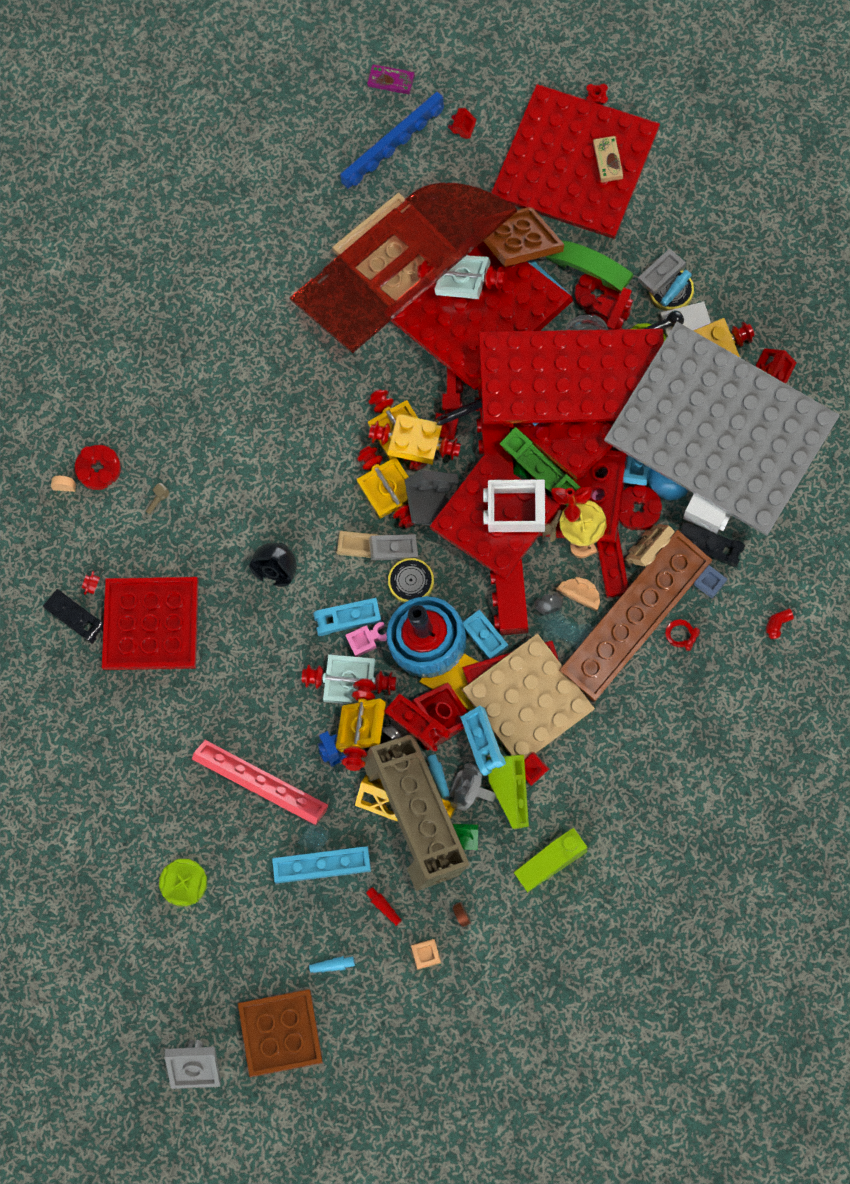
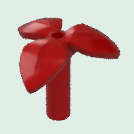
(571, 497)

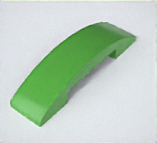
(594, 264)
(535, 462)

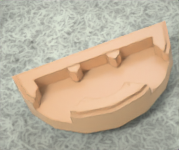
(581, 591)

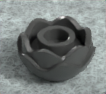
(549, 603)

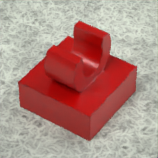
(463, 123)

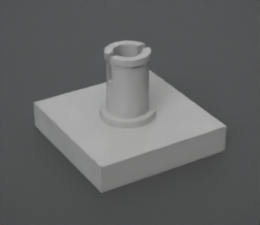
(192, 1066)

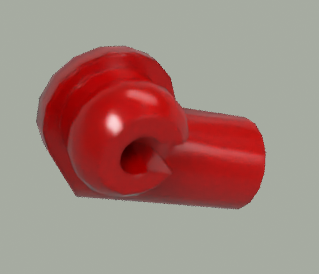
(775, 622)

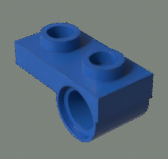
(328, 749)

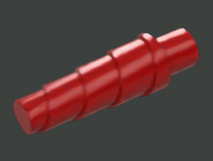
(381, 903)

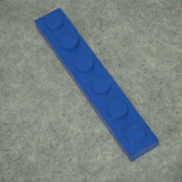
(386, 146)

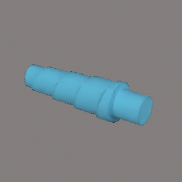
(677, 286)
(437, 772)
(332, 965)

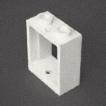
(515, 486)

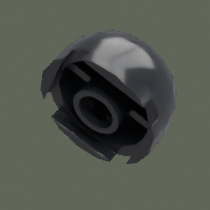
(274, 562)

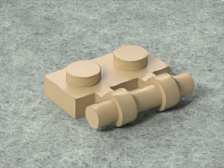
(651, 542)

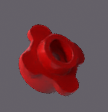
(601, 89)
(90, 583)

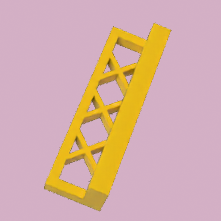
(377, 790)

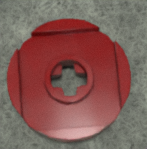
(587, 300)
(90, 456)
(652, 508)

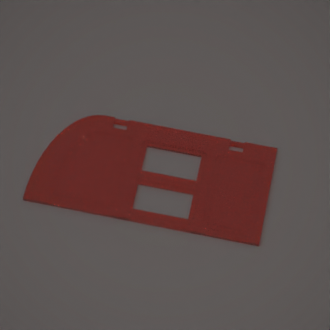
(438, 226)

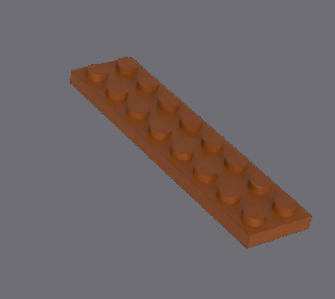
(635, 616)

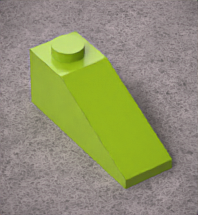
(510, 789)
(551, 860)

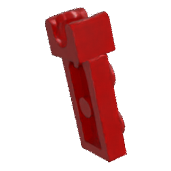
(452, 399)
(416, 721)

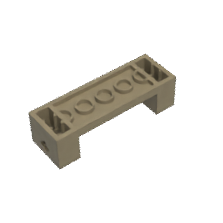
(418, 811)

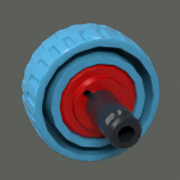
(426, 637)

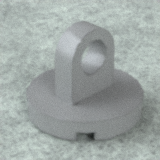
(467, 787)

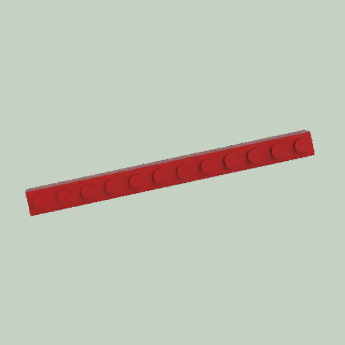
(509, 592)

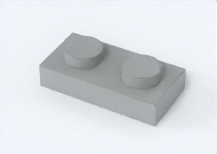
(661, 271)
(393, 547)

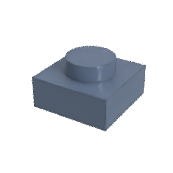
(710, 582)

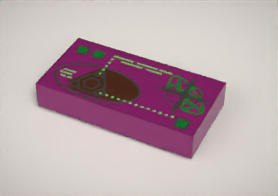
(391, 79)

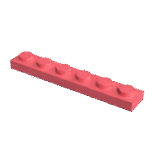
(260, 782)

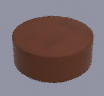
(461, 914)

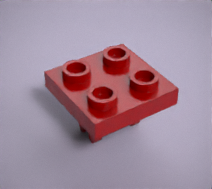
(613, 311)

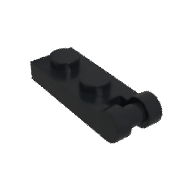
(714, 544)
(73, 615)

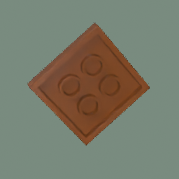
(523, 239)
(280, 1033)

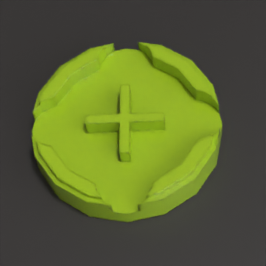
(183, 882)

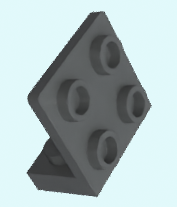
(427, 494)

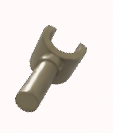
(161, 492)
(551, 528)

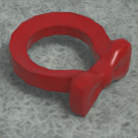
(688, 644)

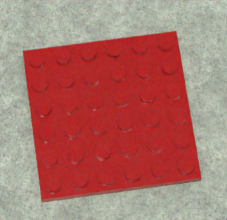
(556, 164)
(451, 325)

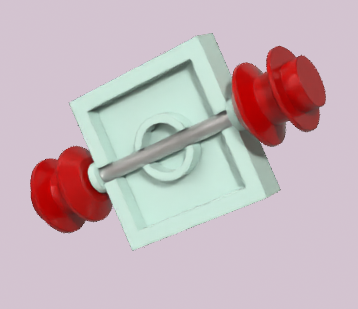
(466, 277)
(341, 675)

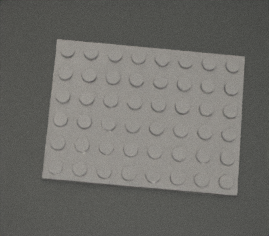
(721, 428)

